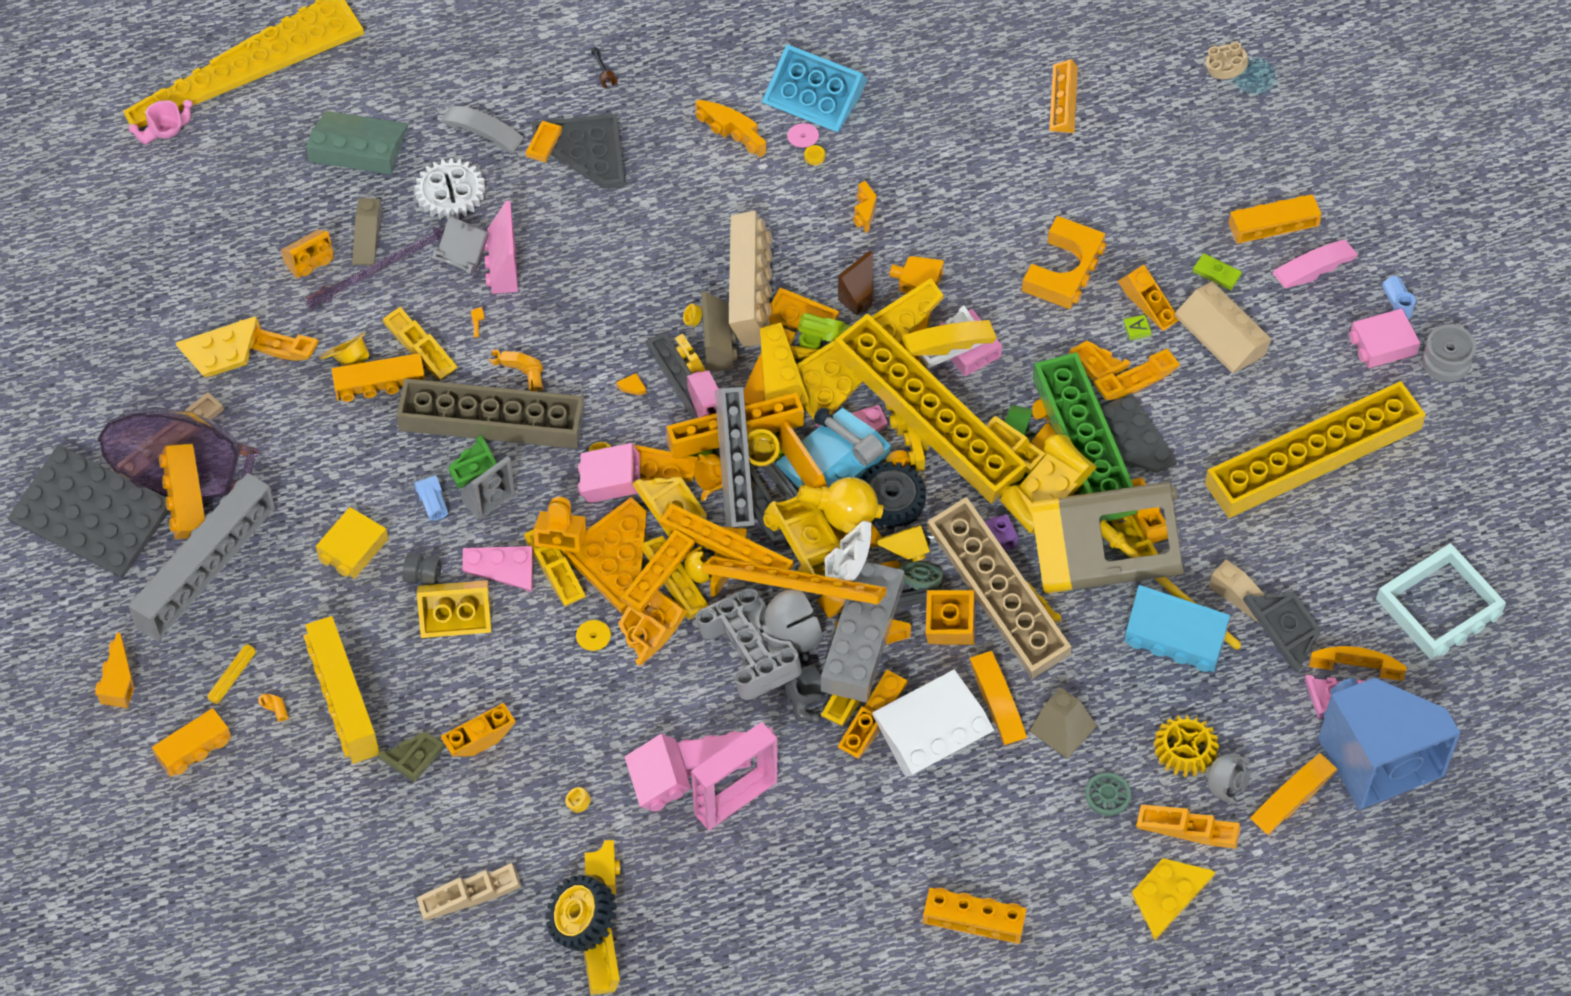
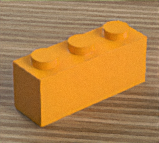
(191, 743)

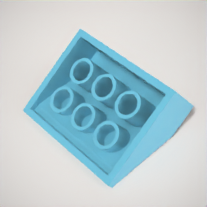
(814, 88)
(834, 453)
(1176, 629)

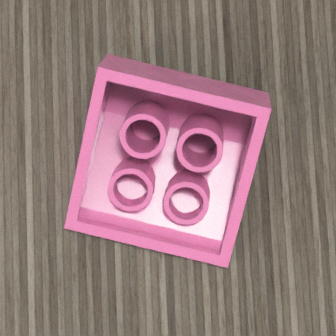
(501, 253)

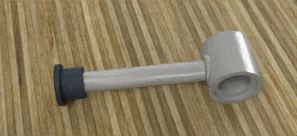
(864, 449)

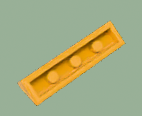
(1066, 97)
(800, 458)

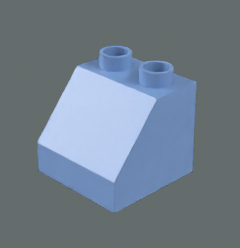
(1385, 739)

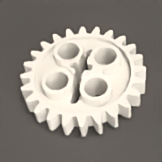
(434, 193)

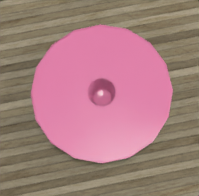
(803, 135)

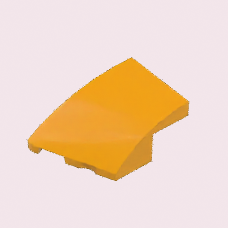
(656, 622)

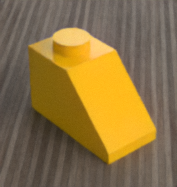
(906, 543)

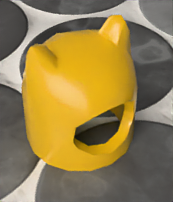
(763, 447)

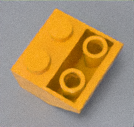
(308, 253)

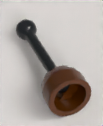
(609, 75)

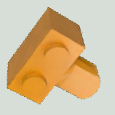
(559, 528)

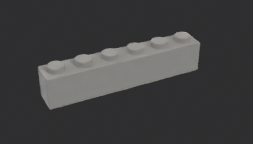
(734, 457)

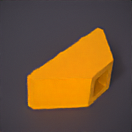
(479, 732)

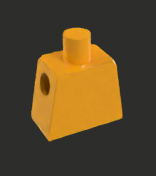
(917, 271)

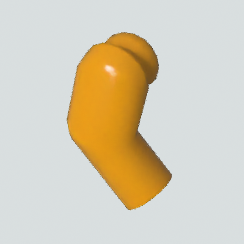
(274, 704)

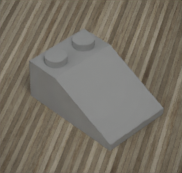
(489, 489)

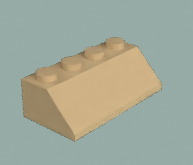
(1223, 327)

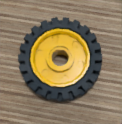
(581, 913)

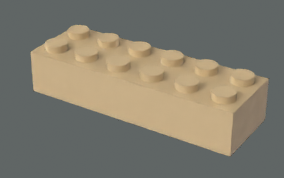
(749, 277)

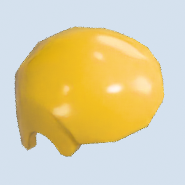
(693, 566)

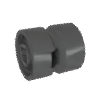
(418, 568)

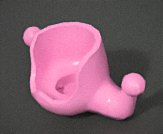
(163, 121)

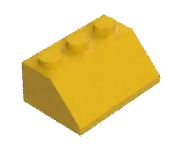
(454, 609)

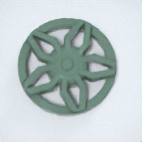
(922, 575)
(1108, 794)

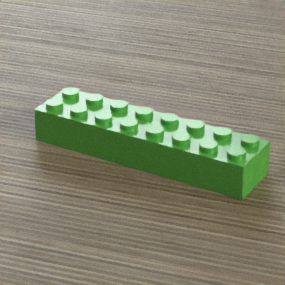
(1078, 415)

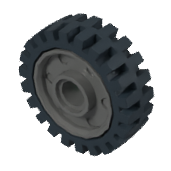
(907, 487)

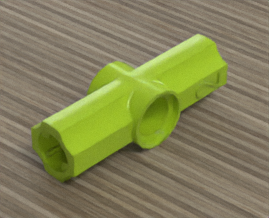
(826, 328)

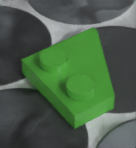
(472, 463)

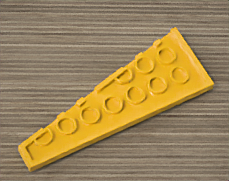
(831, 381)

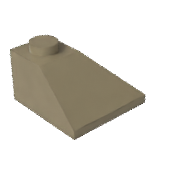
(1063, 723)

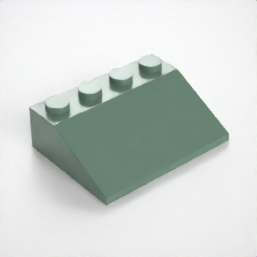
(356, 142)

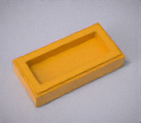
(543, 141)

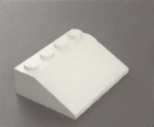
(932, 722)

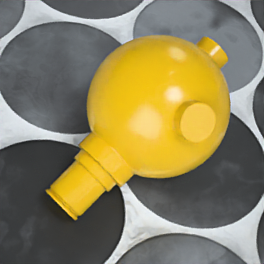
(844, 502)

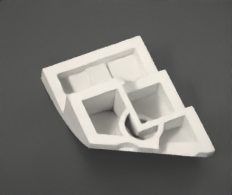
(851, 557)

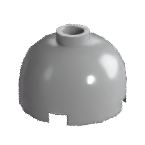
(1226, 773)

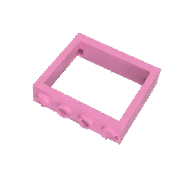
(715, 809)

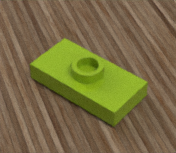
(1217, 271)

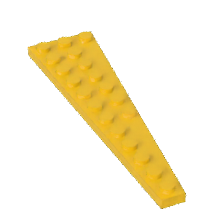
(274, 48)

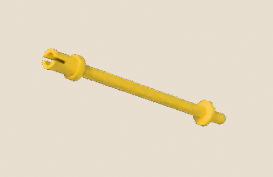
(1118, 541)

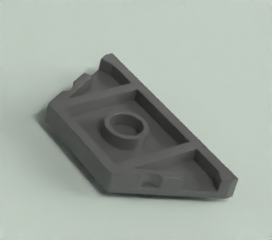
(1286, 624)

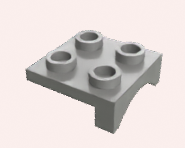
(461, 245)

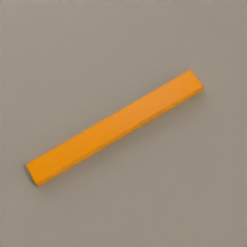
(794, 580)

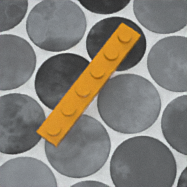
(721, 539)

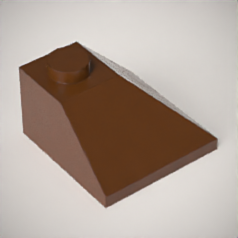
(856, 284)

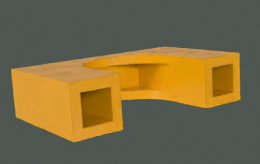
(1065, 287)

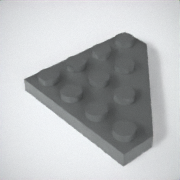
(590, 148)
(1136, 435)

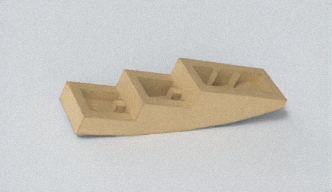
(469, 892)

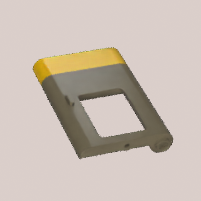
(1072, 540)

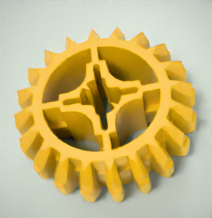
(1190, 734)

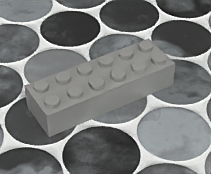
(862, 636)

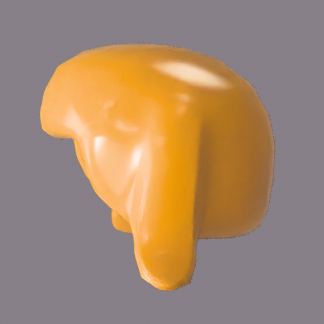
(705, 472)

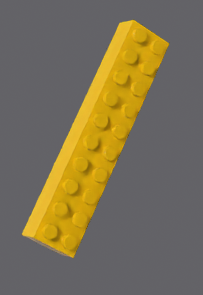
(929, 408)
(1314, 449)

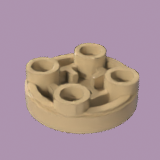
(1226, 61)

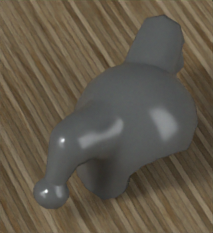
(805, 691)

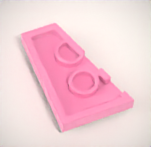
(502, 564)

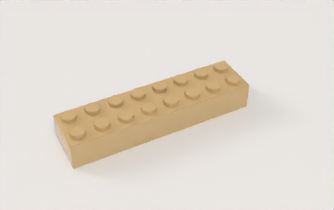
(999, 588)

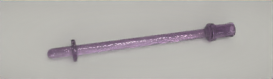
(326, 294)

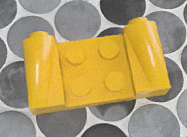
(1054, 477)
(805, 532)

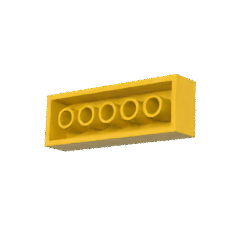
(340, 690)

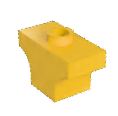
(603, 865)

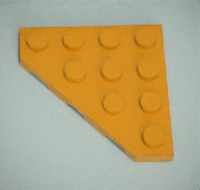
(613, 552)

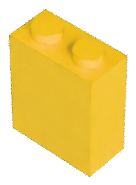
(351, 543)

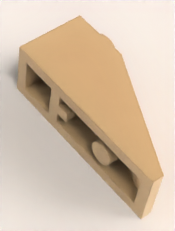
(1234, 586)

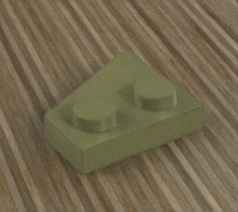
(413, 755)

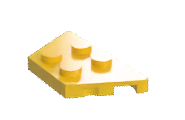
(220, 348)
(661, 492)
(1168, 892)

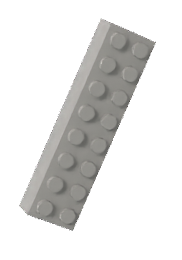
(201, 557)

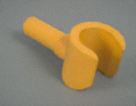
(477, 315)

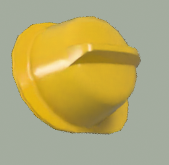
(349, 352)

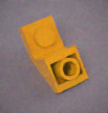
(866, 208)

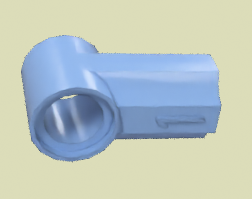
(1399, 296)
(430, 494)

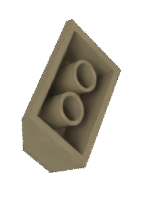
(717, 334)

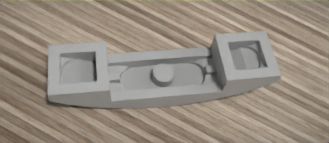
(483, 125)

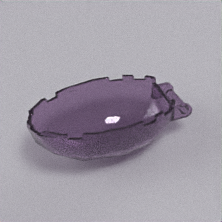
(138, 437)

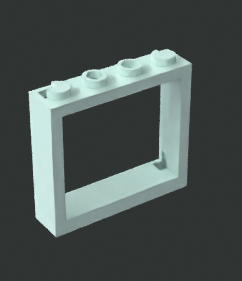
(1449, 554)

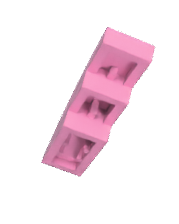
(1316, 262)

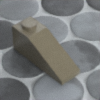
(366, 231)

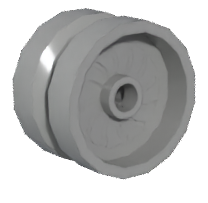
(1448, 353)

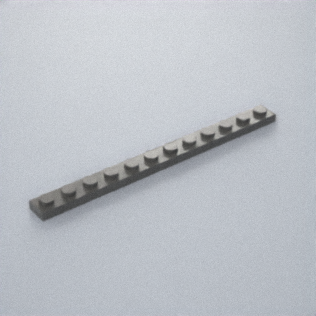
(676, 373)

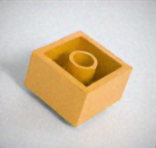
(950, 617)

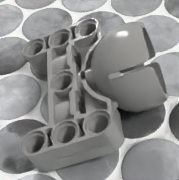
(755, 628)

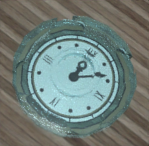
(1259, 79)

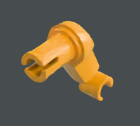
(526, 364)

